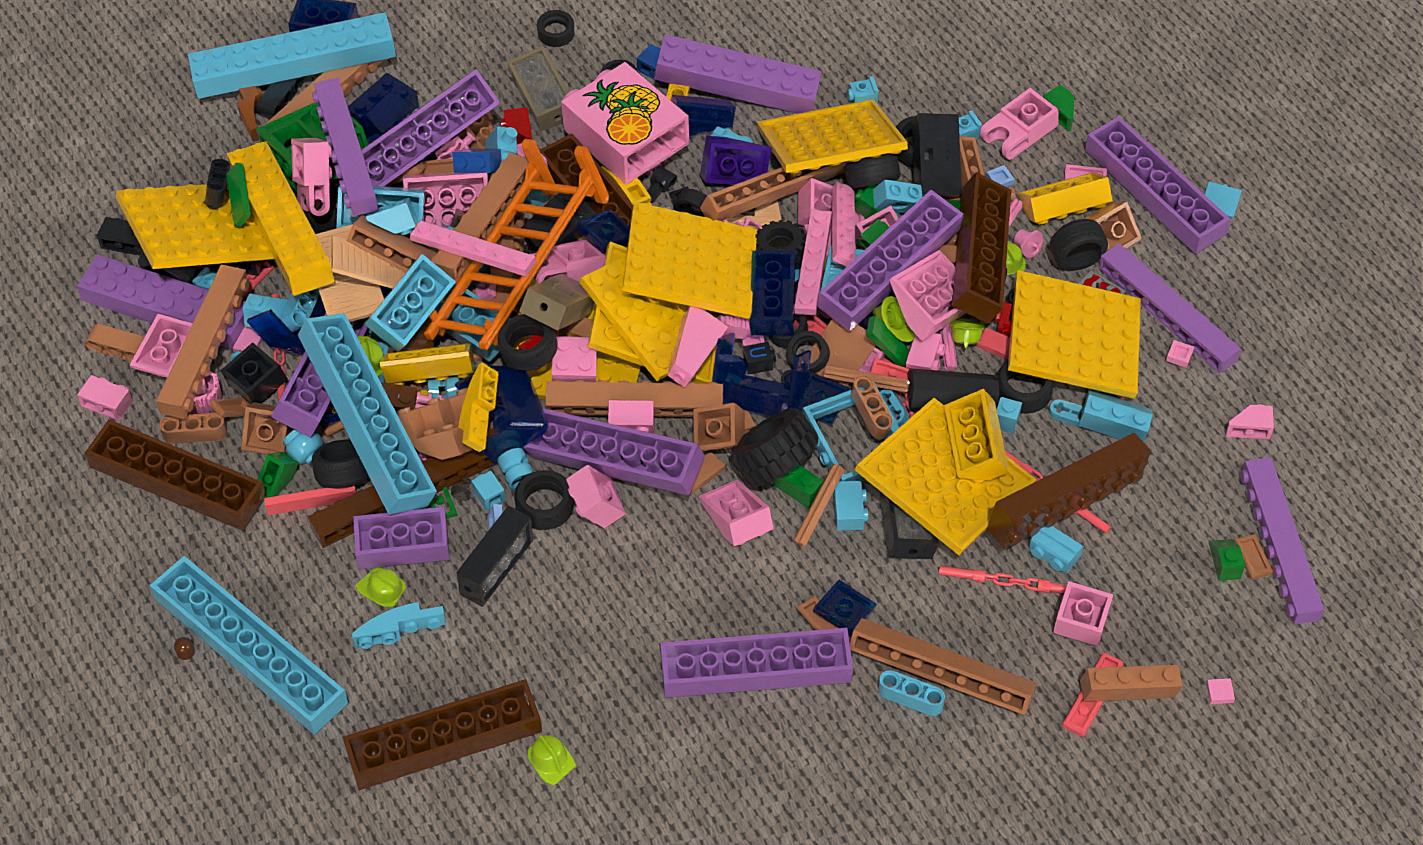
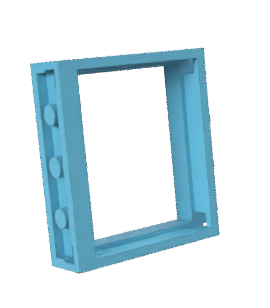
(830, 406)

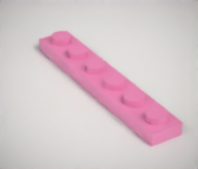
(843, 224)
(473, 248)
(813, 262)

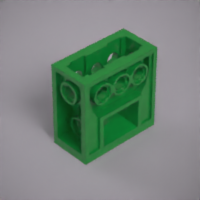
(298, 124)

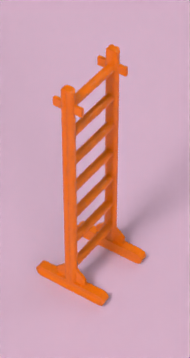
(536, 178)

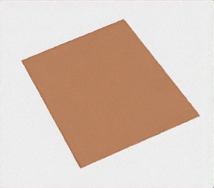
(850, 347)

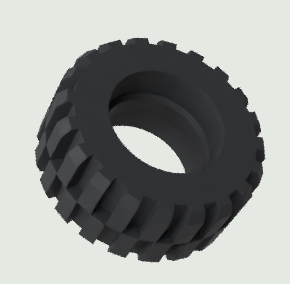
(774, 447)

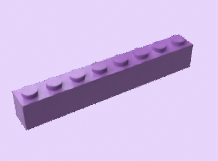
(345, 147)
(1170, 308)
(1282, 541)

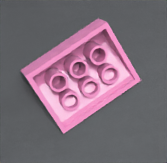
(446, 193)
(927, 294)

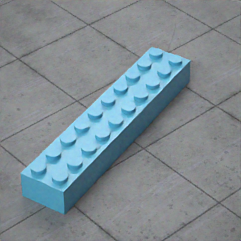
(291, 55)
(367, 413)
(249, 645)

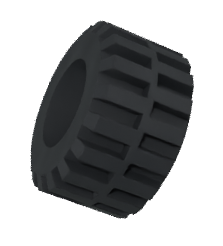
(782, 237)

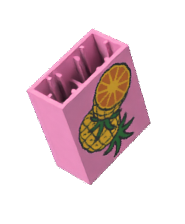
(625, 122)

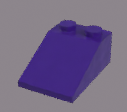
(733, 160)

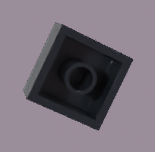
(253, 374)

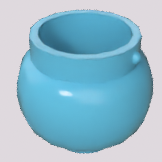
(301, 447)

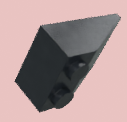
(545, 223)

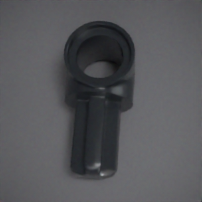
(660, 182)

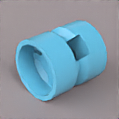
(449, 385)
(515, 465)

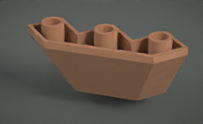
(435, 426)

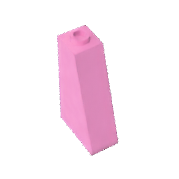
(694, 342)

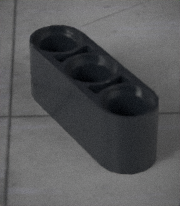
(277, 96)
(217, 183)

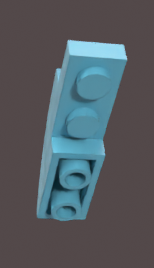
(388, 625)

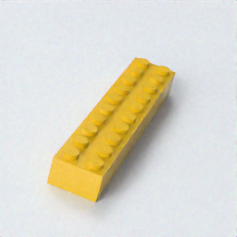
(282, 220)

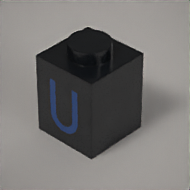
(759, 357)

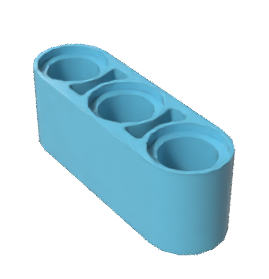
(299, 309)
(904, 684)

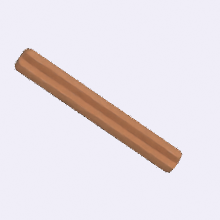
(881, 381)
(819, 504)

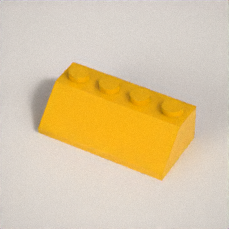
(1066, 197)
(428, 363)
(976, 437)

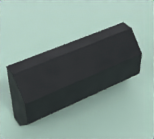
(947, 386)

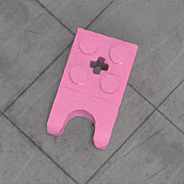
(1021, 123)
(312, 173)
(570, 259)

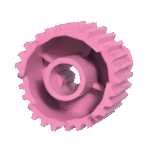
(210, 391)

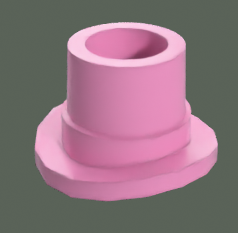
(1029, 242)

